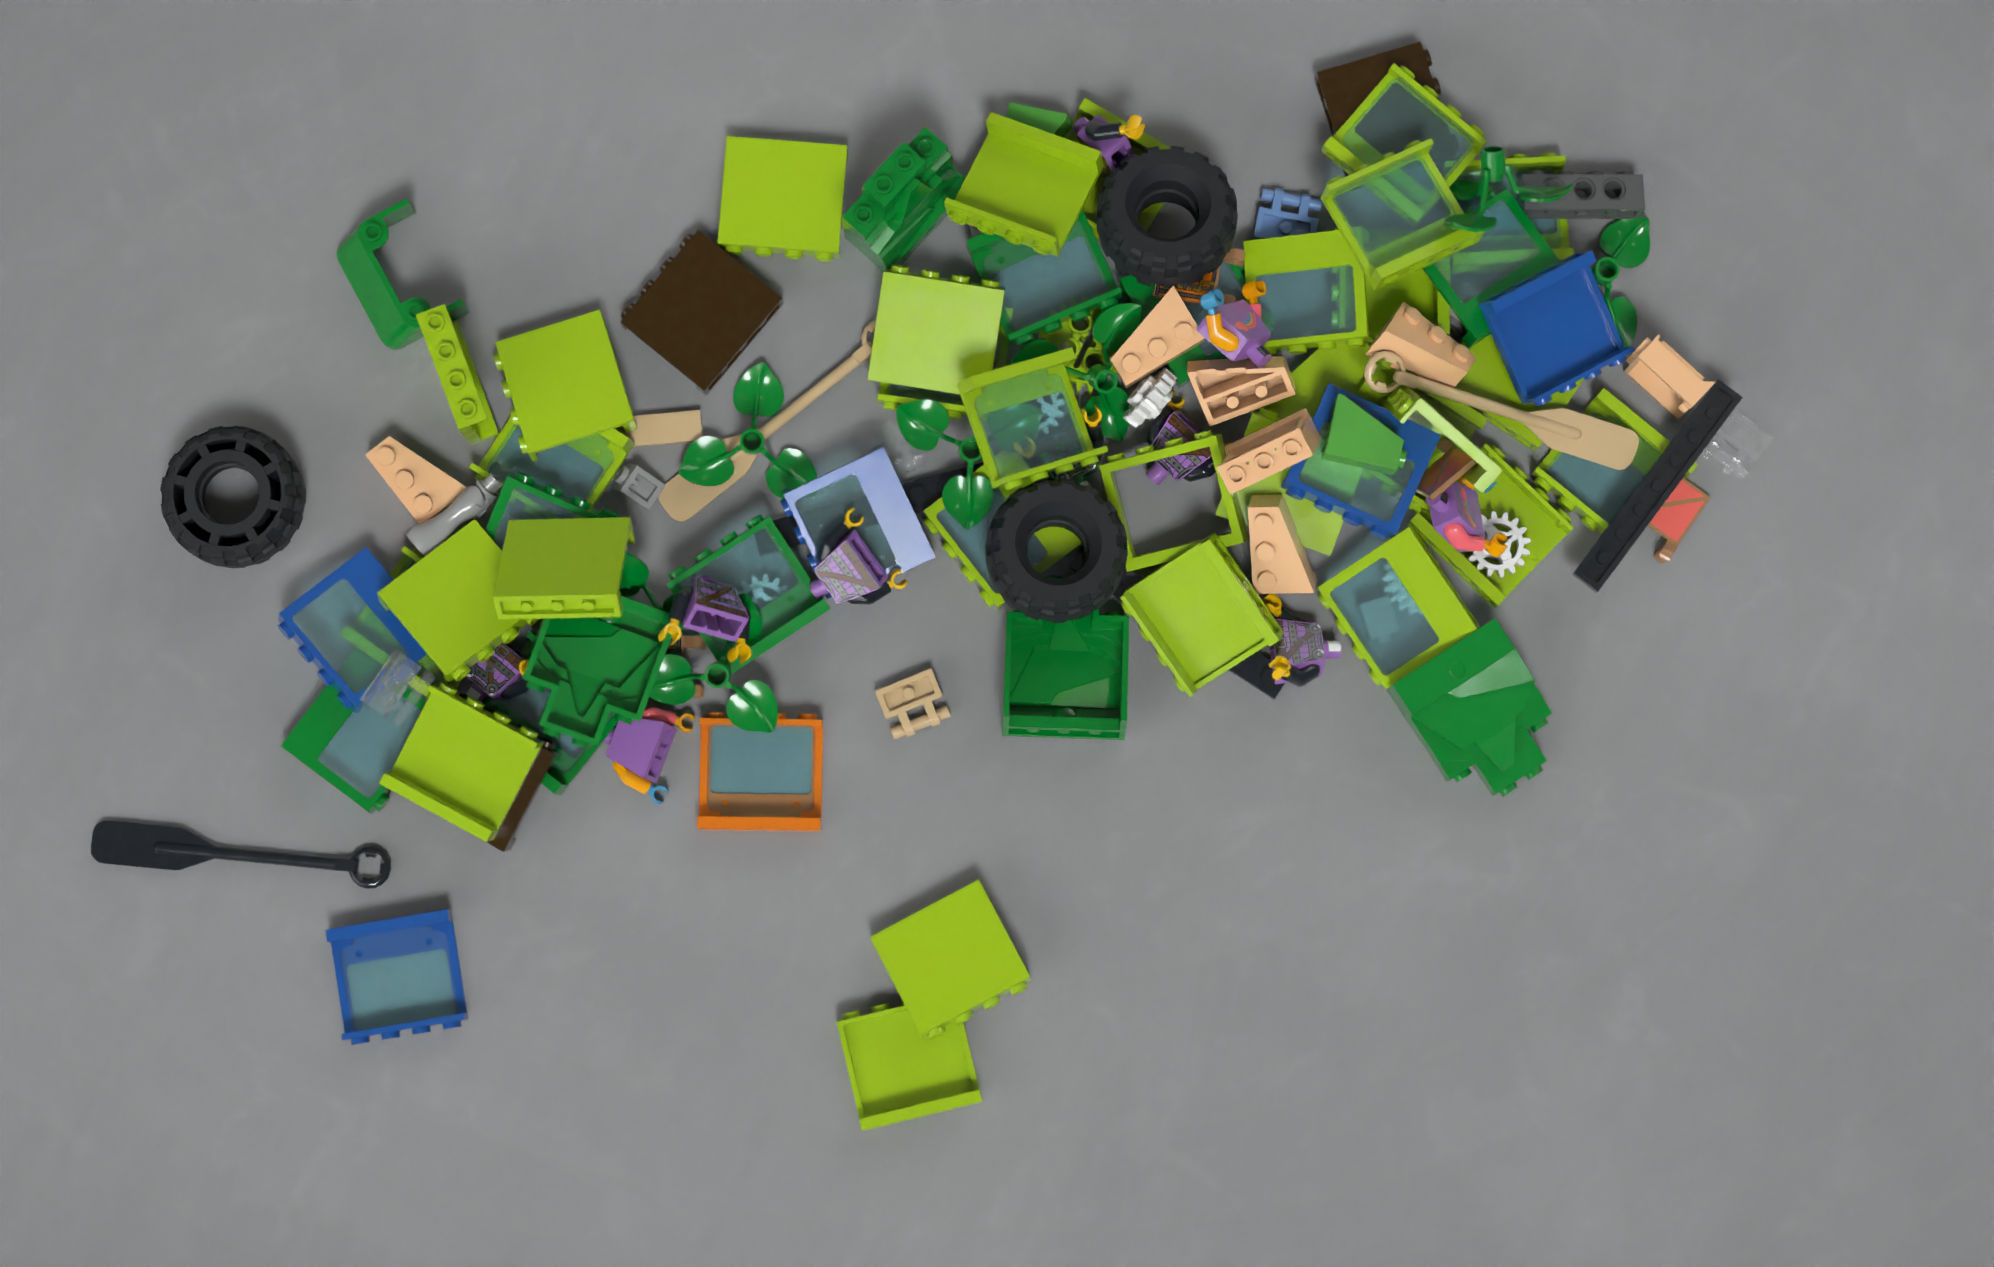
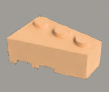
(1157, 340)
(1423, 347)
(1238, 387)
(414, 480)
(1277, 554)

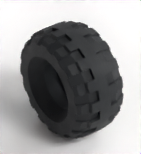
(1169, 178)
(1065, 506)
(267, 527)

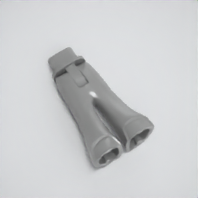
(467, 506)

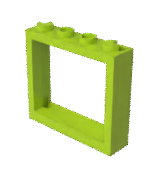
(1173, 447)

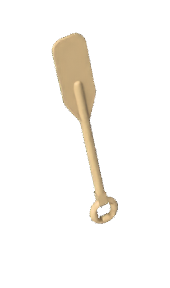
(1555, 427)
(685, 499)

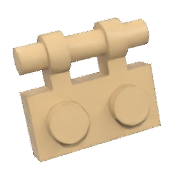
(910, 694)

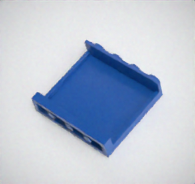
(1554, 329)

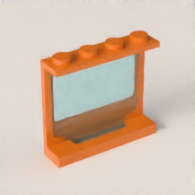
(760, 776)

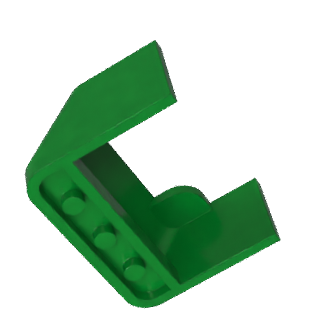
(392, 320)

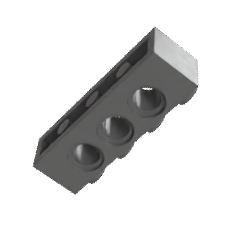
(1597, 205)

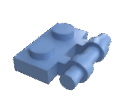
(1277, 223)

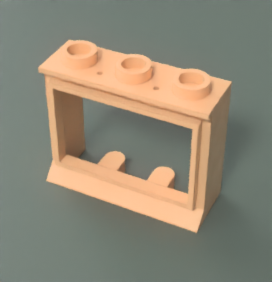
(1666, 376)
(1292, 436)

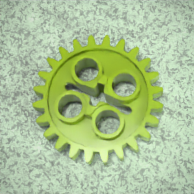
(1074, 338)

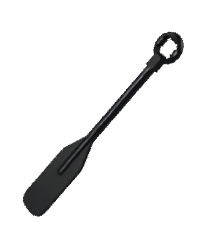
(178, 849)

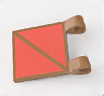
(1444, 470)
(1677, 517)

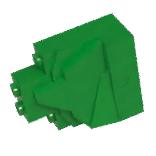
(903, 201)
(596, 669)
(1066, 677)
(1476, 710)

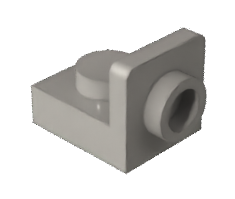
(637, 485)

